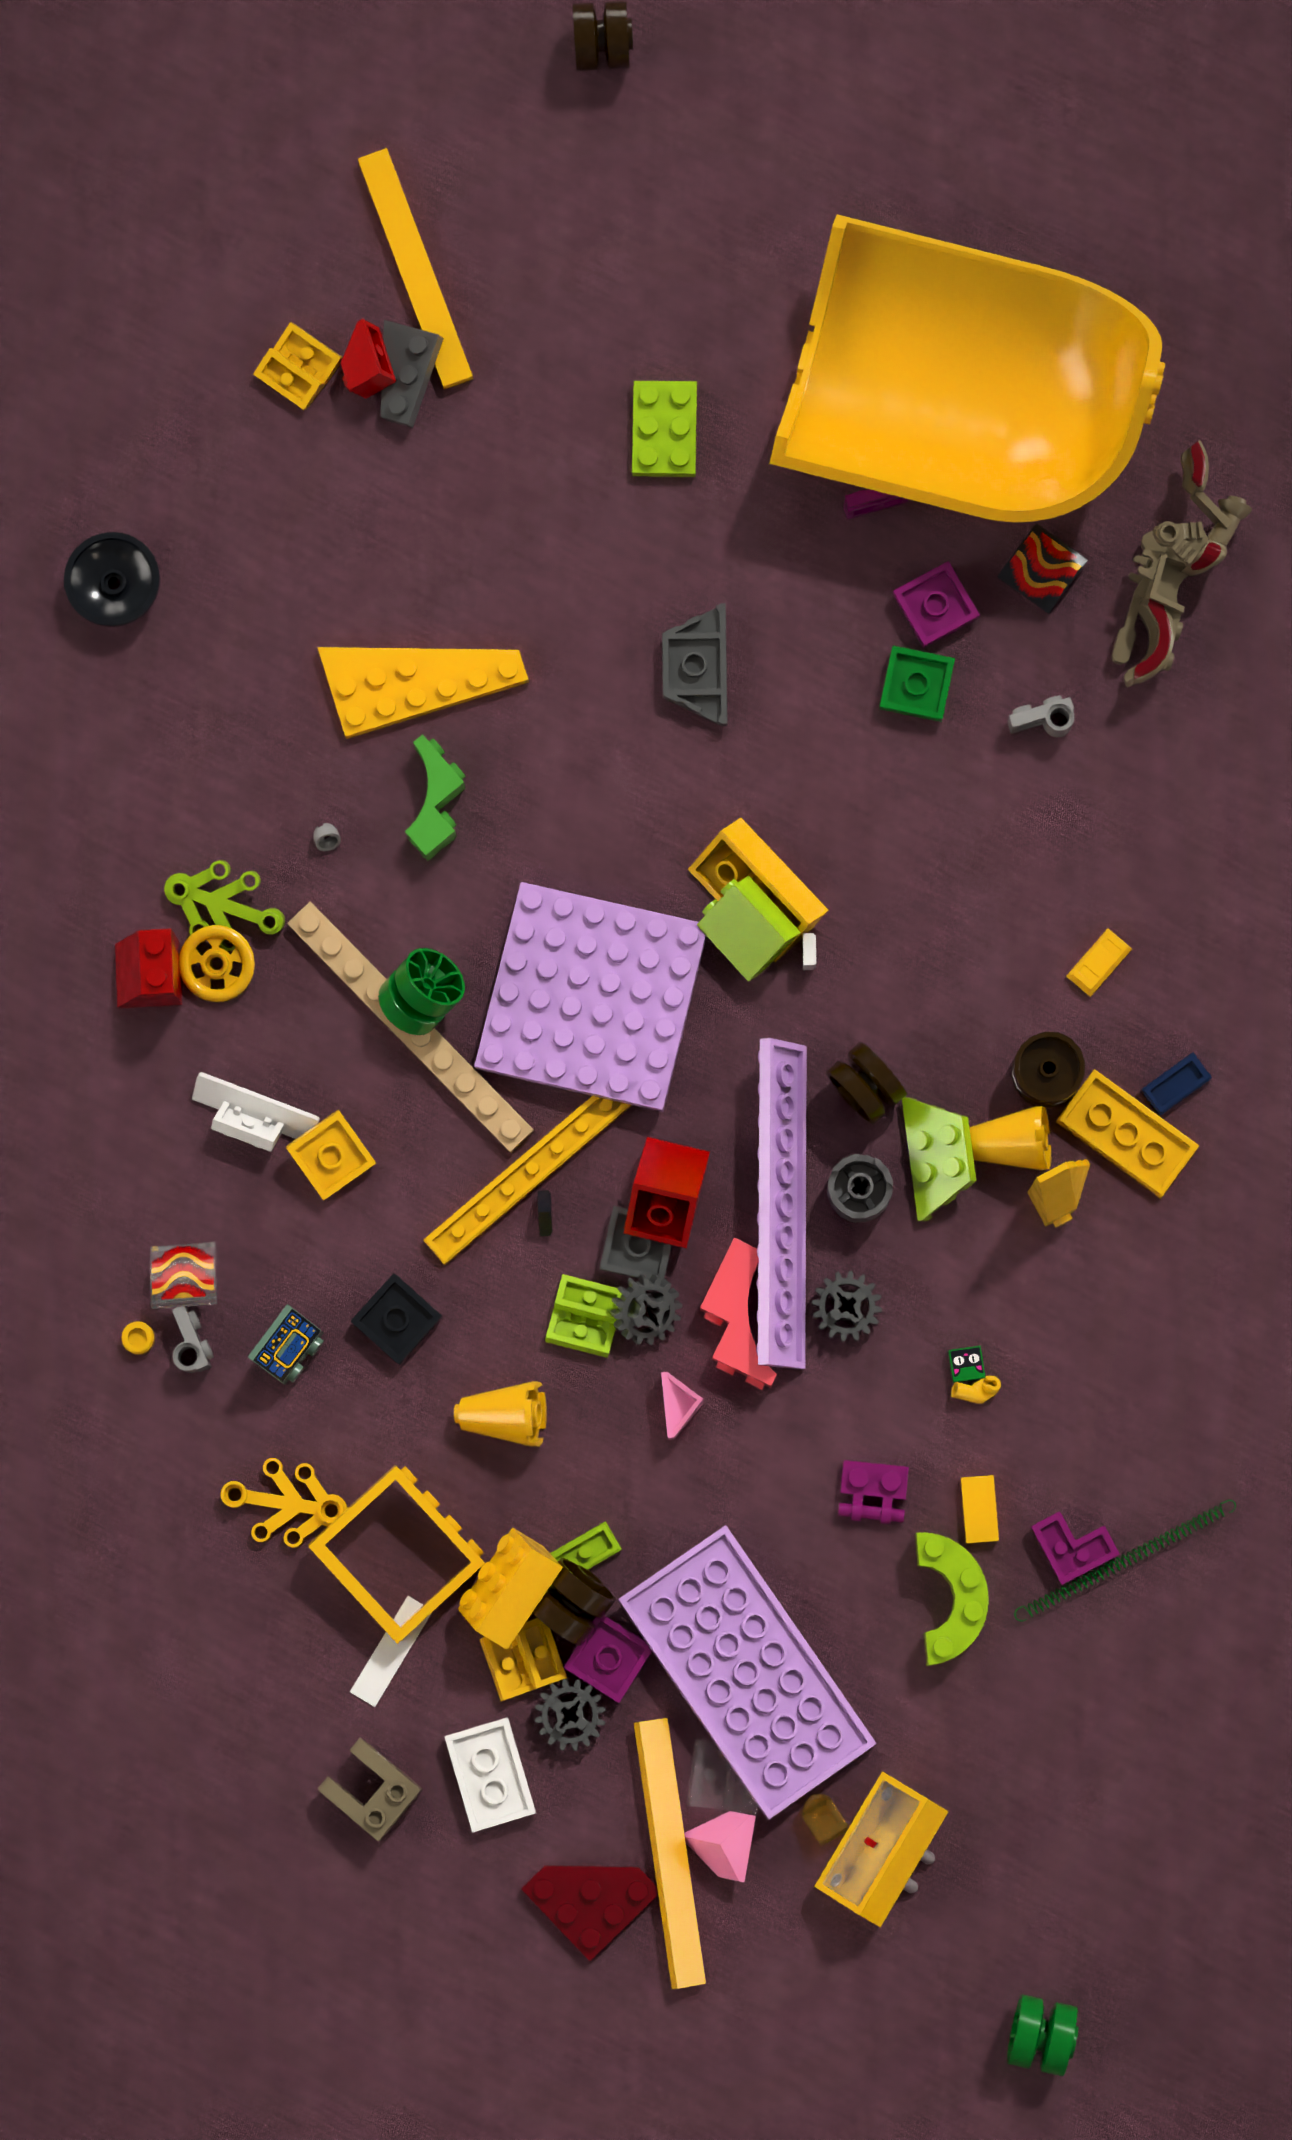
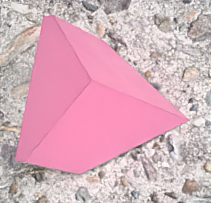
(679, 1404)
(724, 1844)

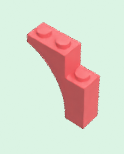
(728, 1303)

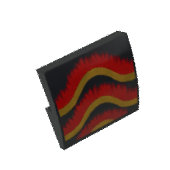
(1042, 568)

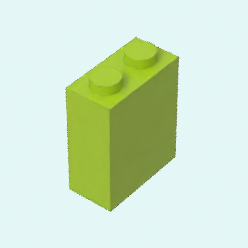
(747, 927)

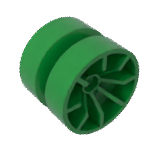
(421, 991)
(1032, 2033)

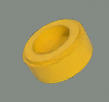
(138, 1338)

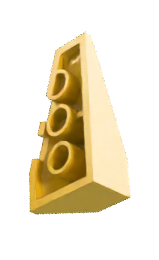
(1059, 1192)

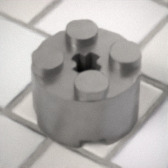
(841, 1186)

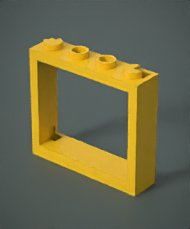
(447, 1525)

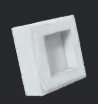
(809, 951)

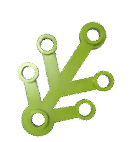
(218, 902)

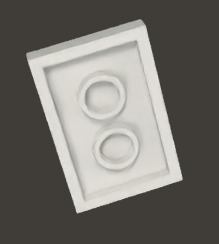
(490, 1774)

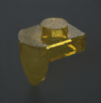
(823, 1818)

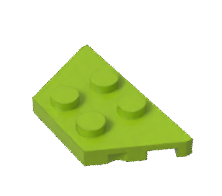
(938, 1155)

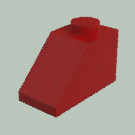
(366, 361)

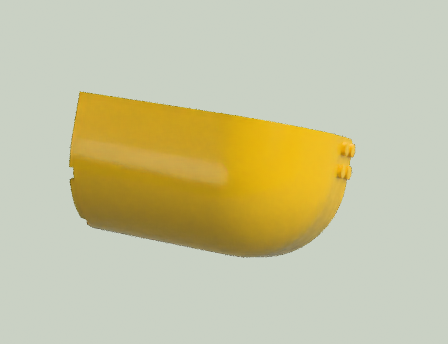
(966, 378)

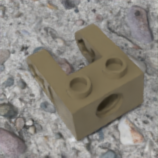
(388, 1801)

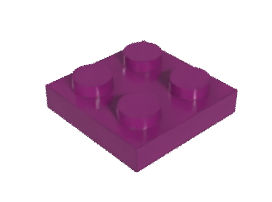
(936, 604)
(609, 1658)

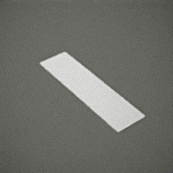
(387, 1657)

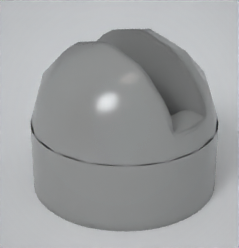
(329, 843)

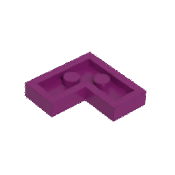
(1070, 1556)

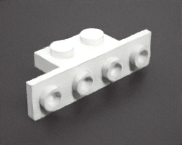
(250, 1114)

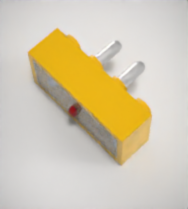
(882, 1849)

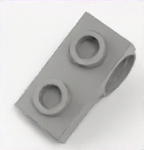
(1027, 717)
(188, 1325)

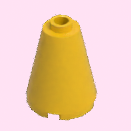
(1014, 1140)
(505, 1413)

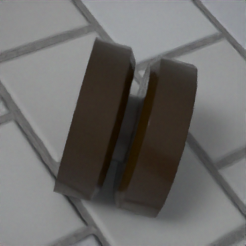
(866, 1083)
(1043, 1088)

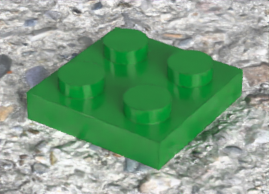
(917, 683)

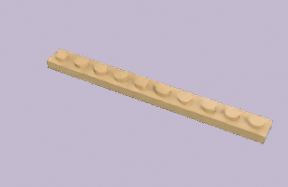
(430, 1048)

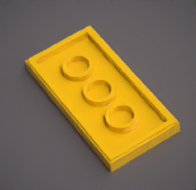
(1127, 1133)

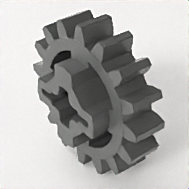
(632, 1309)
(834, 1316)
(582, 1723)

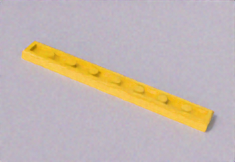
(414, 265)
(523, 1176)
(669, 1853)

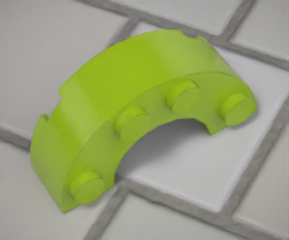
(968, 1593)

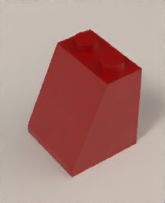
(148, 969)
(666, 1192)

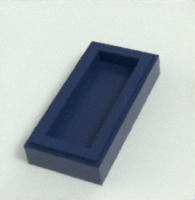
(1176, 1084)

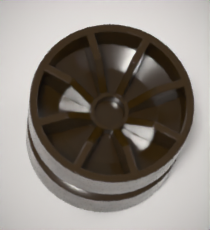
(608, 35)
(576, 1593)

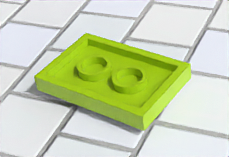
(664, 428)

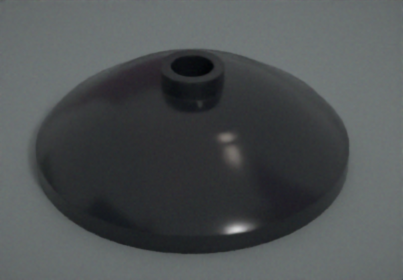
(107, 559)

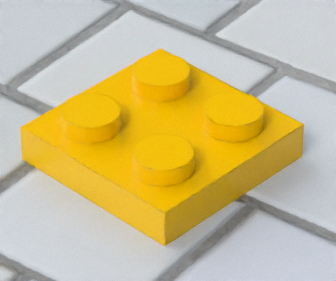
(330, 1154)

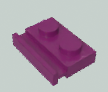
(869, 501)

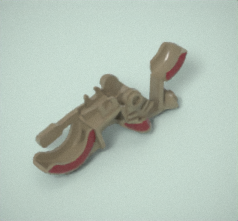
(1170, 556)

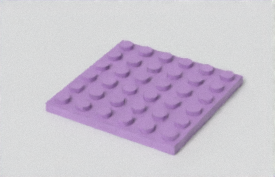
(591, 996)

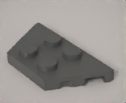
(697, 665)

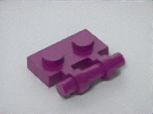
(873, 1481)

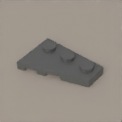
(412, 360)

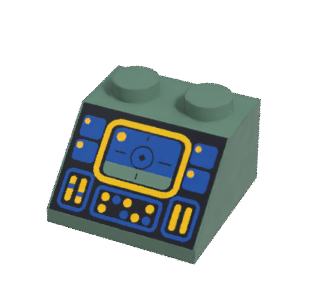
(287, 1345)

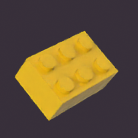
(509, 1588)

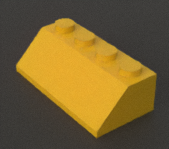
(742, 853)

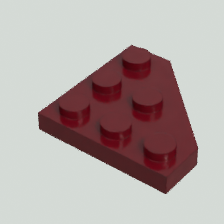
(590, 1901)

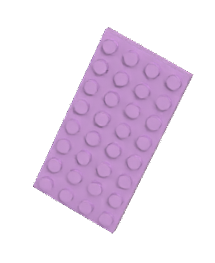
(746, 1672)

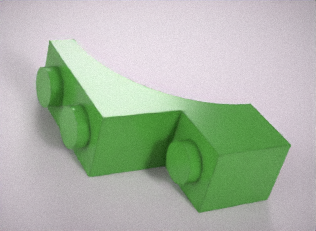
(431, 829)

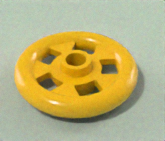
(202, 986)

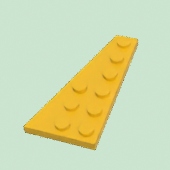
(399, 684)

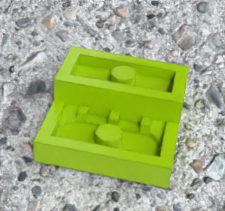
(583, 1316)

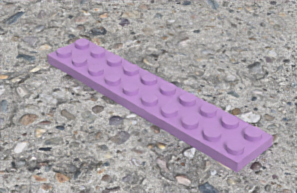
(782, 1204)

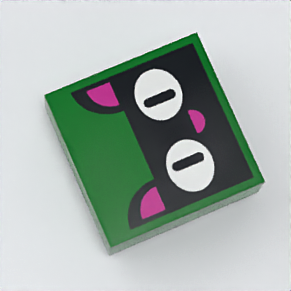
(966, 1364)

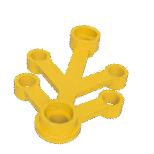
(290, 1503)

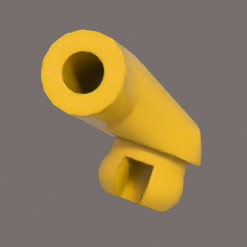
(977, 1392)

